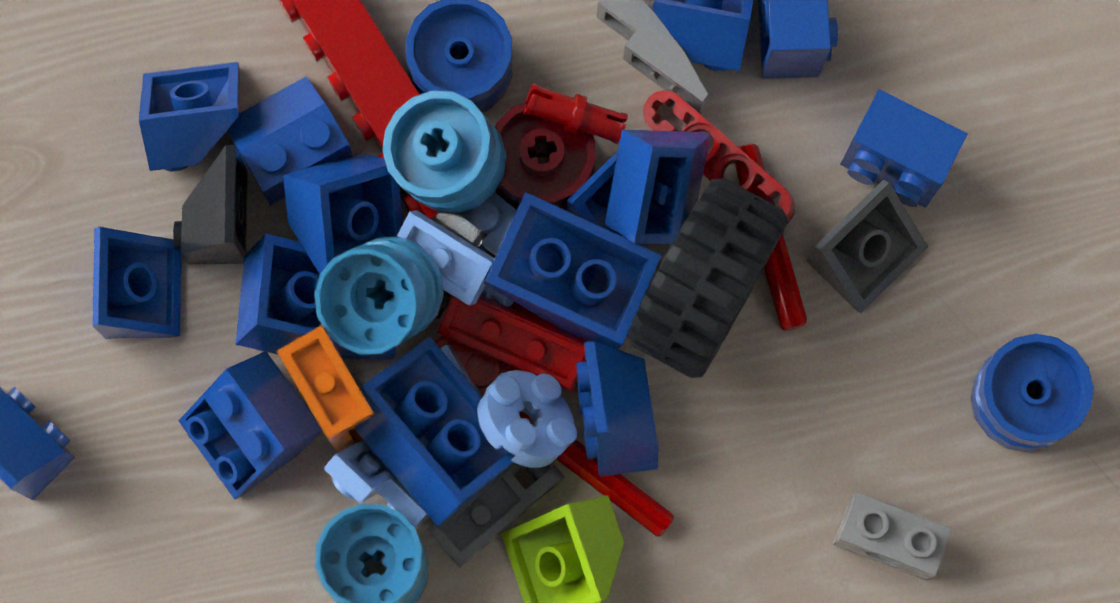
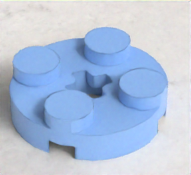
(542, 401)

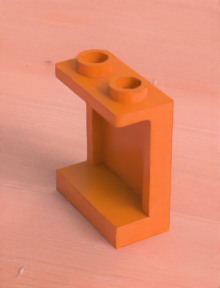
(327, 387)

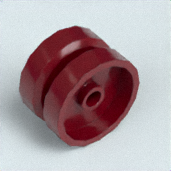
(530, 137)

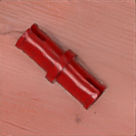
(575, 113)

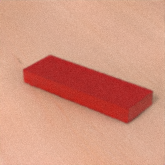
(514, 338)

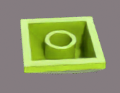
(567, 553)

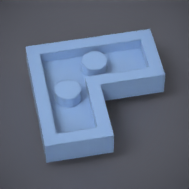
(459, 262)
(361, 474)

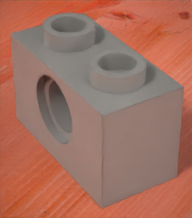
(892, 536)

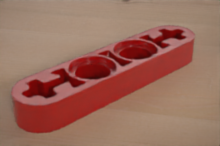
(723, 151)

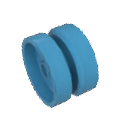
(444, 152)

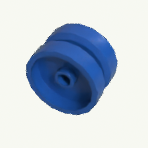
(475, 36)
(1060, 385)

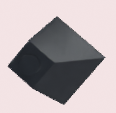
(216, 214)

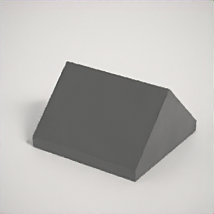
(868, 247)

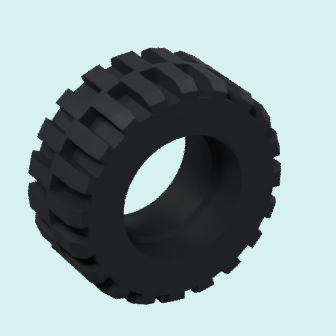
(706, 277)

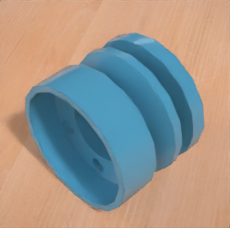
(359, 310)
(367, 534)

